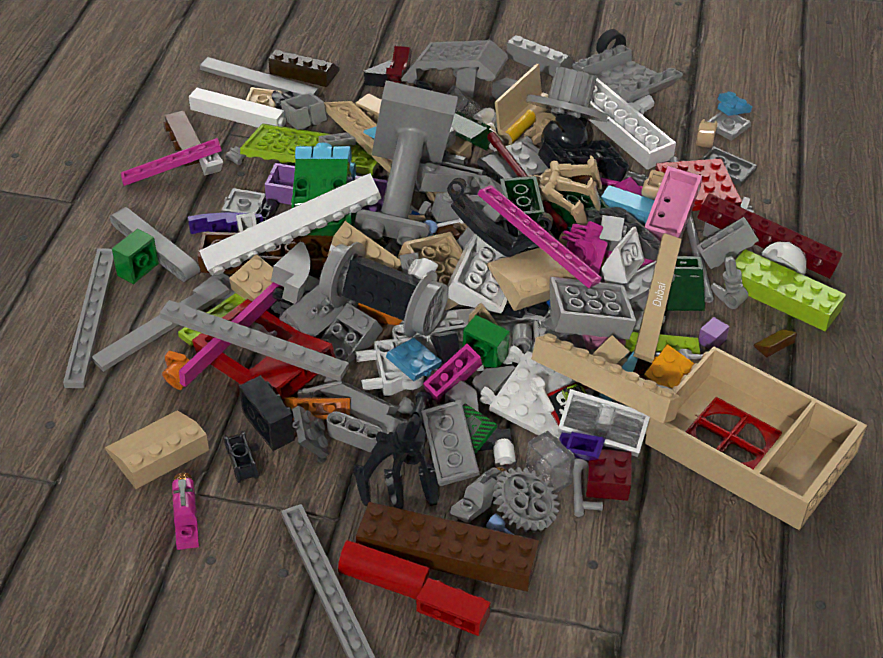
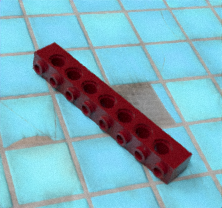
(723, 213)

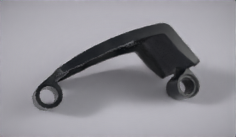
(485, 227)

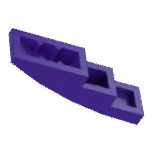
(217, 222)

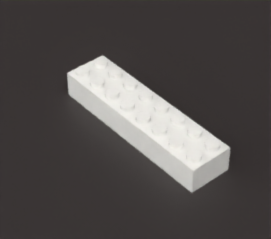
(630, 128)

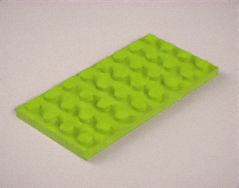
(280, 144)

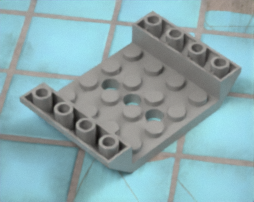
(459, 54)
(624, 76)

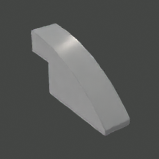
(293, 272)

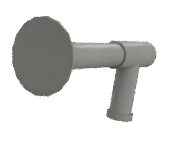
(579, 504)

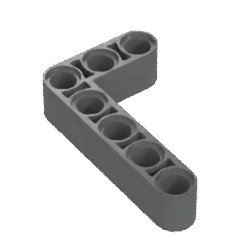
(648, 241)

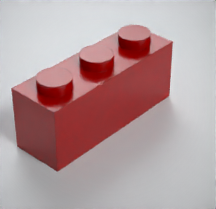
(453, 606)

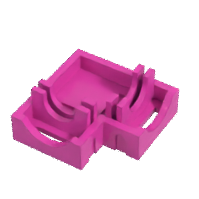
(586, 244)

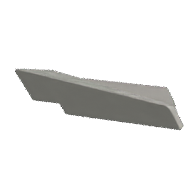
(366, 406)

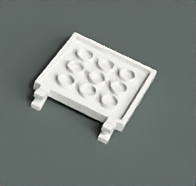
(516, 397)

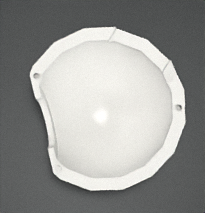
(786, 255)

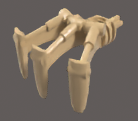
(557, 179)

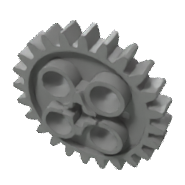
(525, 499)

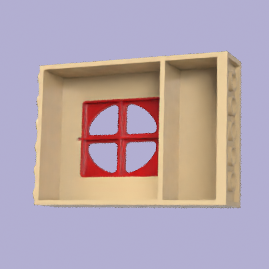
(803, 437)

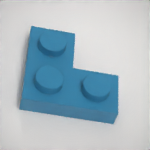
(732, 104)

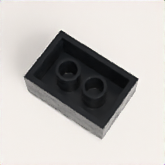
(267, 412)

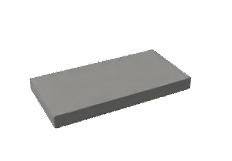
(450, 443)

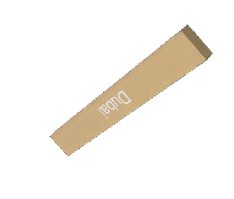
(657, 298)

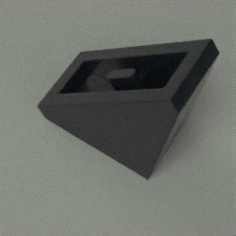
(377, 75)
(445, 344)

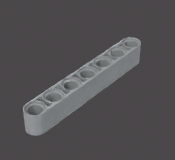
(168, 254)

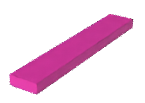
(170, 161)

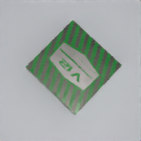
(479, 427)

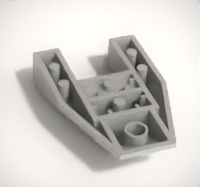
(437, 178)

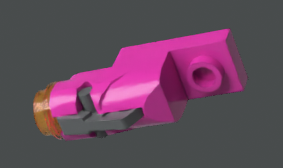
(185, 512)

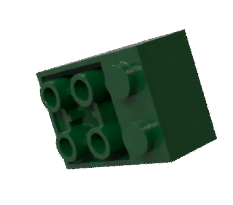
(688, 285)

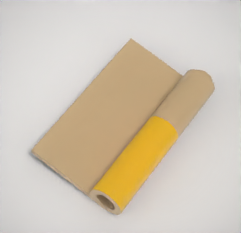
(513, 111)

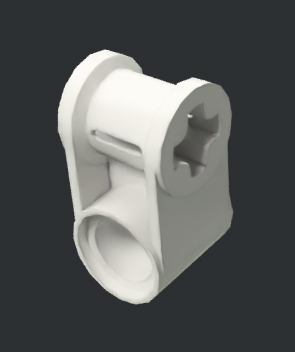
(421, 266)

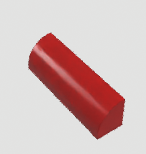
(382, 569)

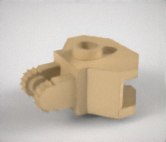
(541, 121)

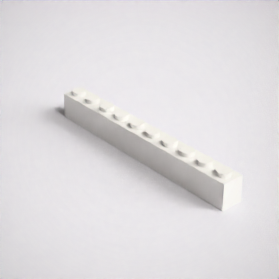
(290, 224)

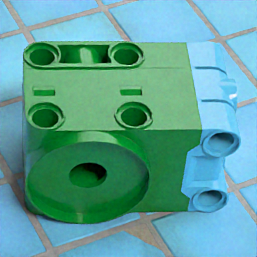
(319, 172)

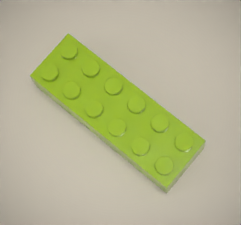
(789, 290)

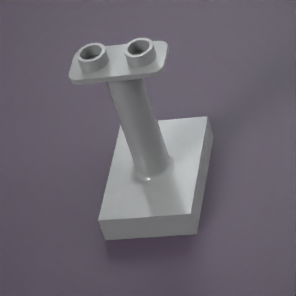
(409, 131)

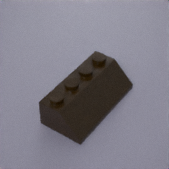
(302, 68)

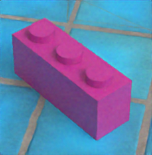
(456, 369)

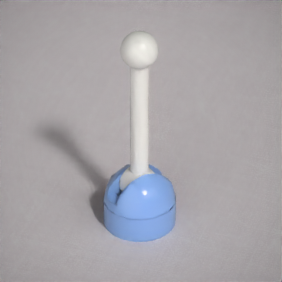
(433, 225)

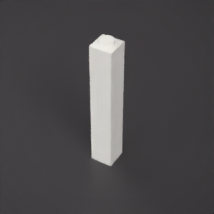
(235, 109)

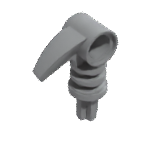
(734, 293)

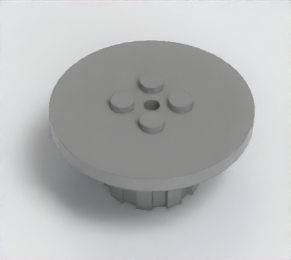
(570, 95)

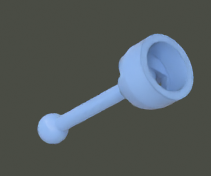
(497, 523)

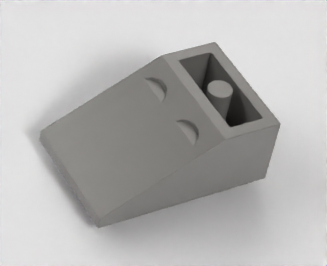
(351, 333)

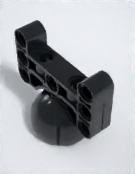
(573, 149)

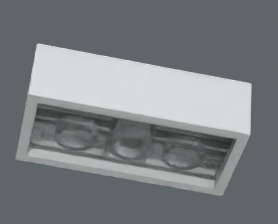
(594, 416)

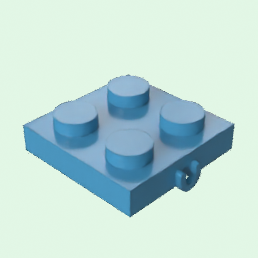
(414, 359)

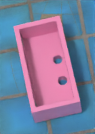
(682, 191)

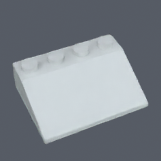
(473, 280)

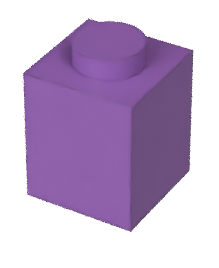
(713, 333)

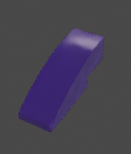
(583, 445)

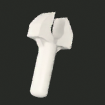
(538, 386)

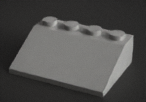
(593, 311)

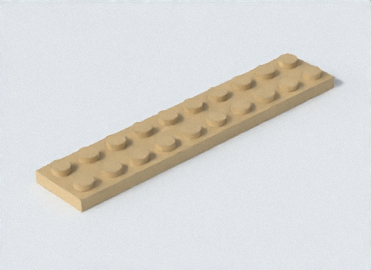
(354, 122)

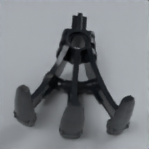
(405, 440)

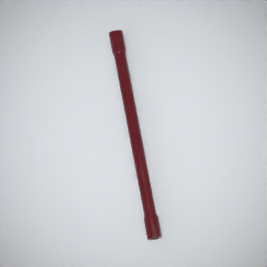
(496, 142)

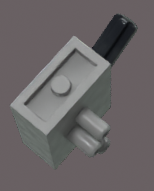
(311, 313)

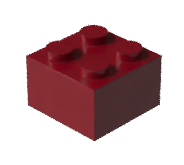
(609, 475)

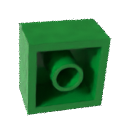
(135, 256)
(487, 340)

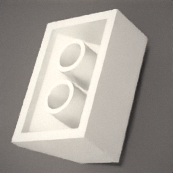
(624, 259)

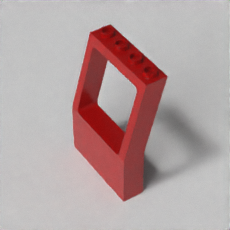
(282, 376)

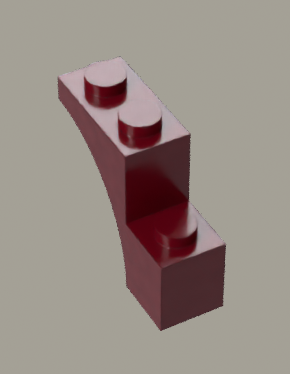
(399, 64)

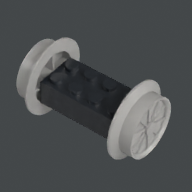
(385, 289)

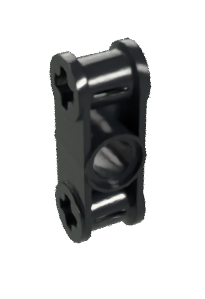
(240, 457)

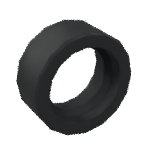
(605, 39)

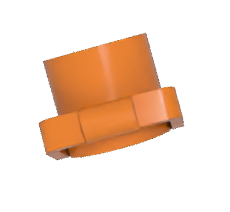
(174, 363)

